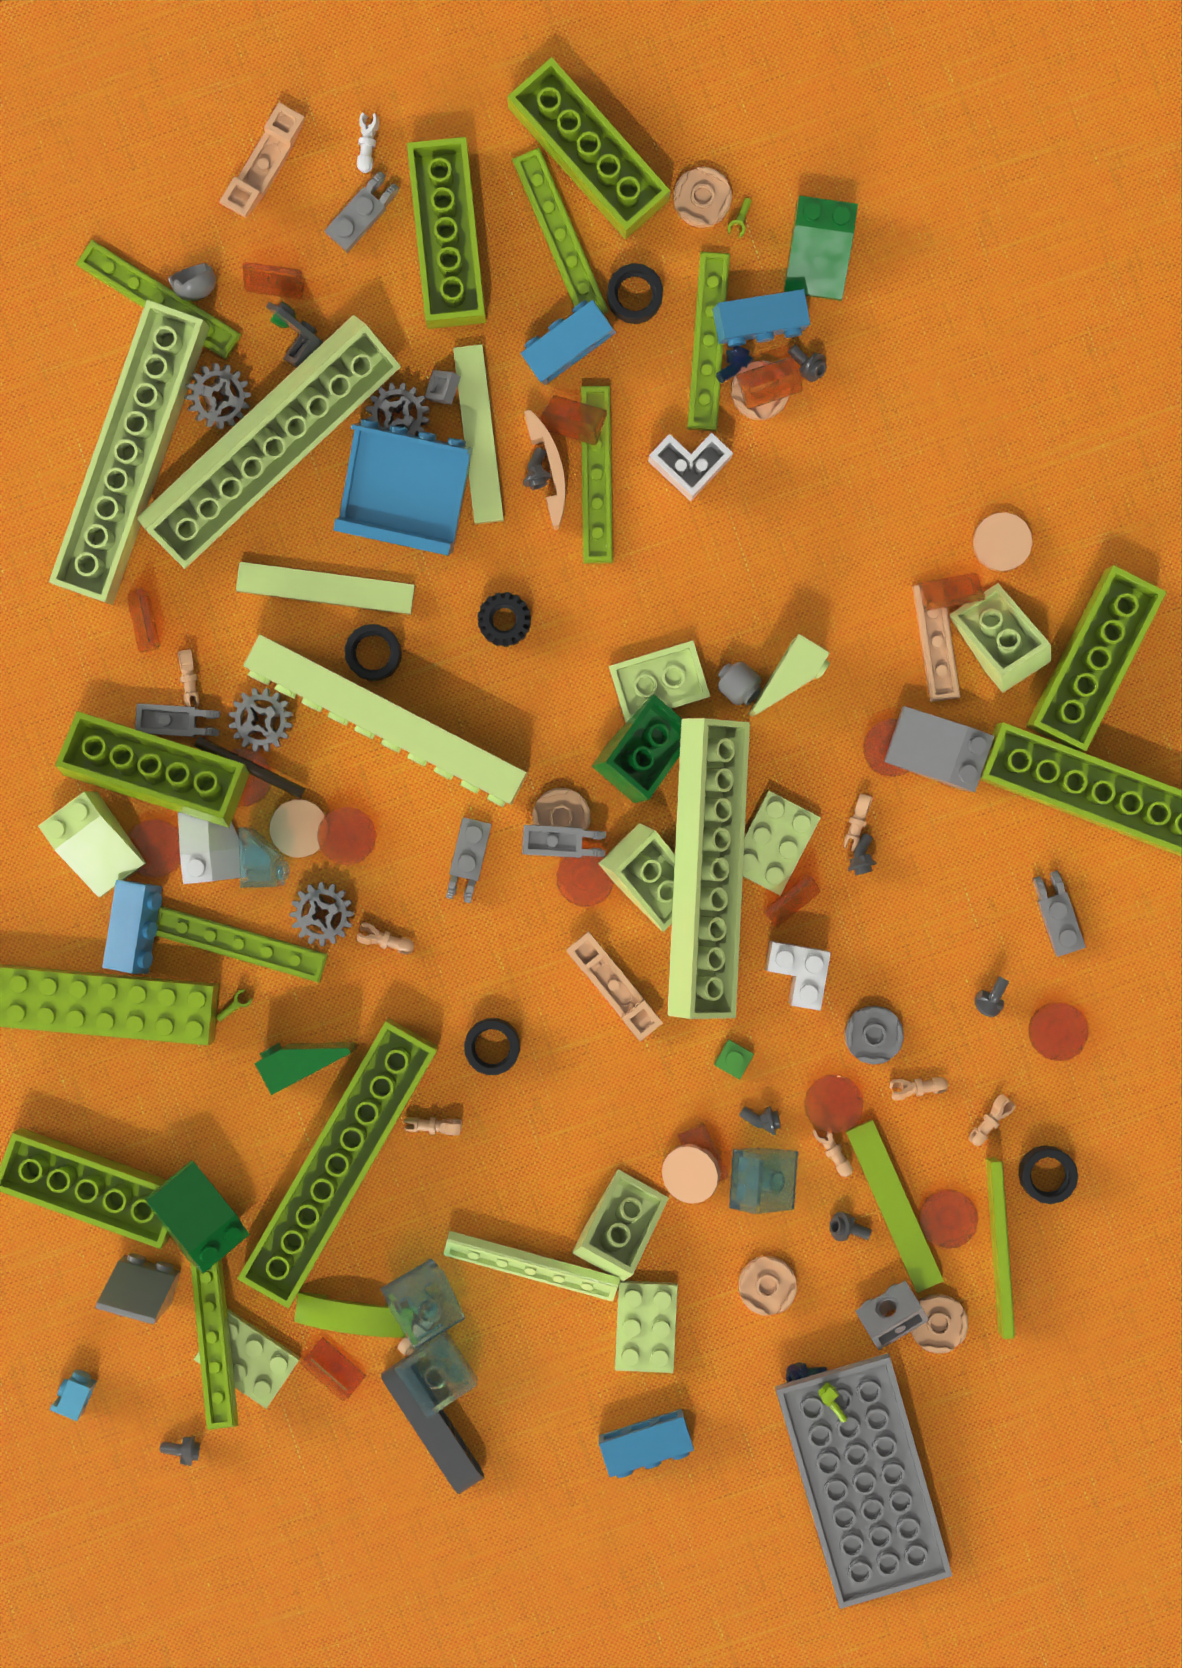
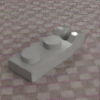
(360, 213)
(173, 720)
(559, 841)
(468, 856)
(1059, 916)

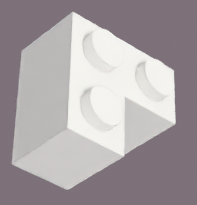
(686, 470)
(806, 966)

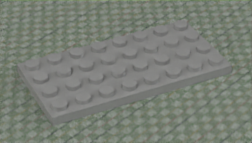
(864, 1482)

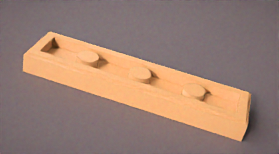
(937, 651)

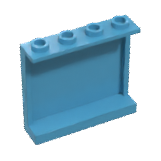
(404, 487)

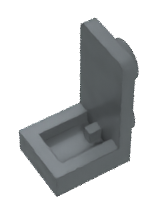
(306, 341)

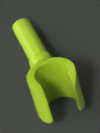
(741, 217)
(233, 1006)
(828, 1395)

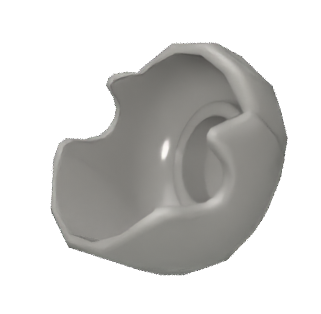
(193, 282)

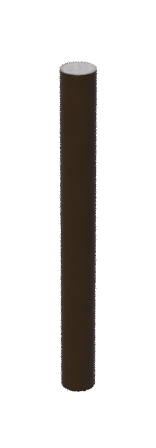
(254, 769)

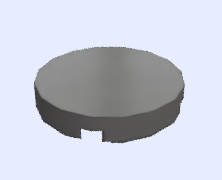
(873, 1034)

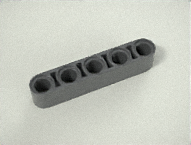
(437, 1435)

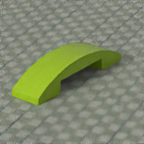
(346, 1316)

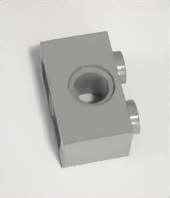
(907, 1317)

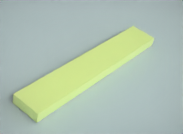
(478, 434)
(325, 588)
(531, 1266)

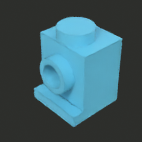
(74, 1395)

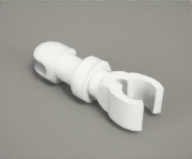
(367, 142)

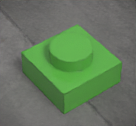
(733, 1059)

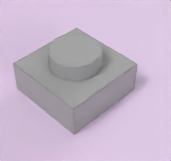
(442, 387)

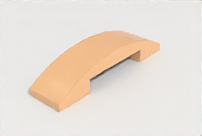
(265, 161)
(539, 434)
(614, 986)

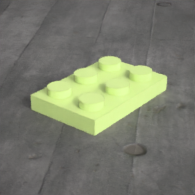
(668, 673)
(776, 841)
(646, 1326)
(257, 1360)

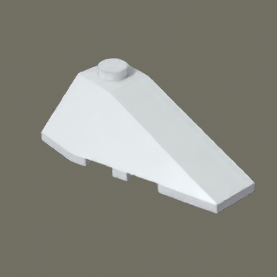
(207, 850)

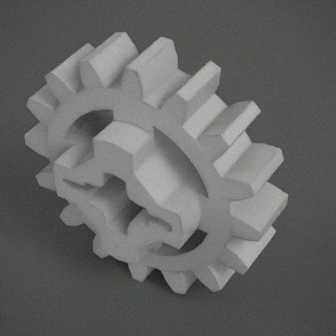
(220, 383)
(404, 403)
(272, 713)
(317, 900)

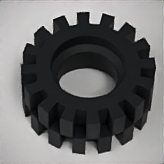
(497, 602)

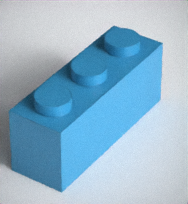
(761, 318)
(567, 341)
(132, 927)
(646, 1444)

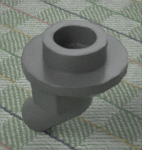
(811, 367)
(536, 476)
(862, 863)
(990, 1002)
(768, 1120)
(843, 1225)
(187, 1450)

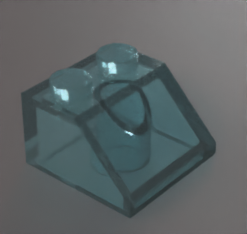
(260, 861)
(763, 1180)
(423, 1303)
(436, 1374)

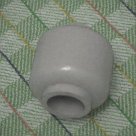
(739, 683)

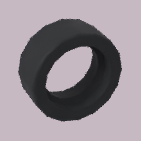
(645, 273)
(369, 630)
(476, 1062)
(1062, 1192)

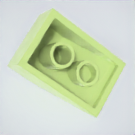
(1002, 638)
(797, 667)
(92, 842)
(644, 872)
(621, 1226)

